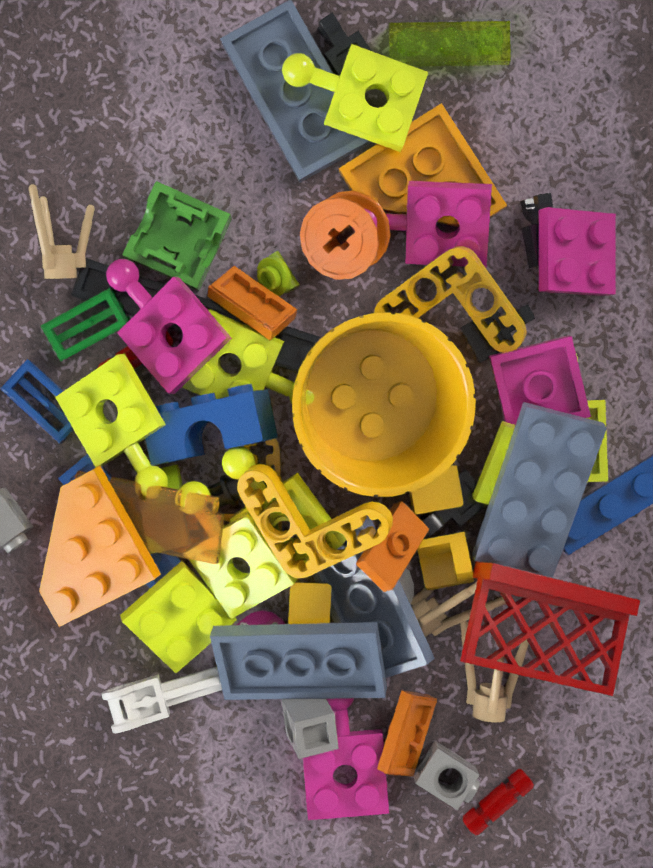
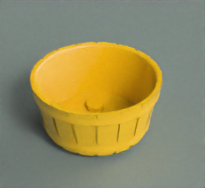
(385, 404)

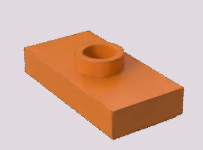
(252, 302)
(389, 559)
(407, 733)

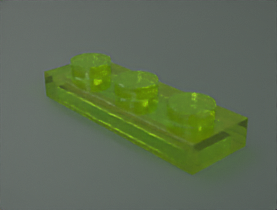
(450, 43)

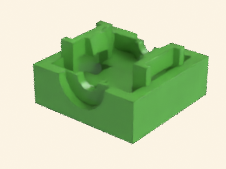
(162, 229)

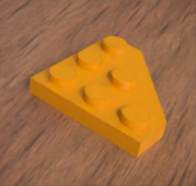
(430, 153)
(92, 550)

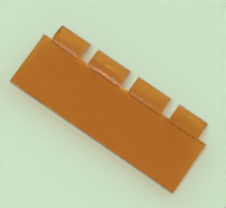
(167, 526)

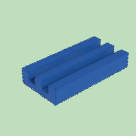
(18, 377)

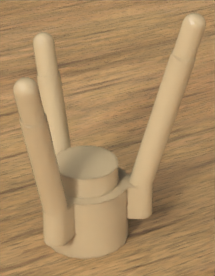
(58, 259)
(432, 613)
(492, 698)

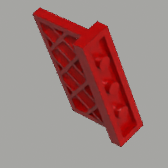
(557, 593)

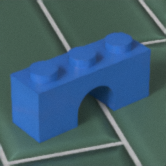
(241, 417)

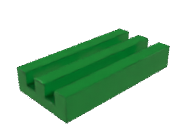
(115, 308)

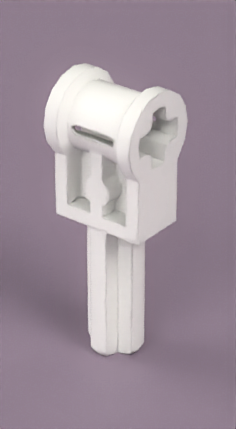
(150, 699)

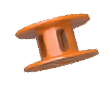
(329, 220)

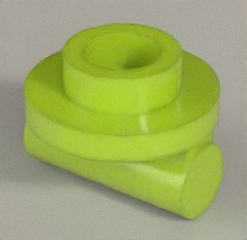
(276, 275)

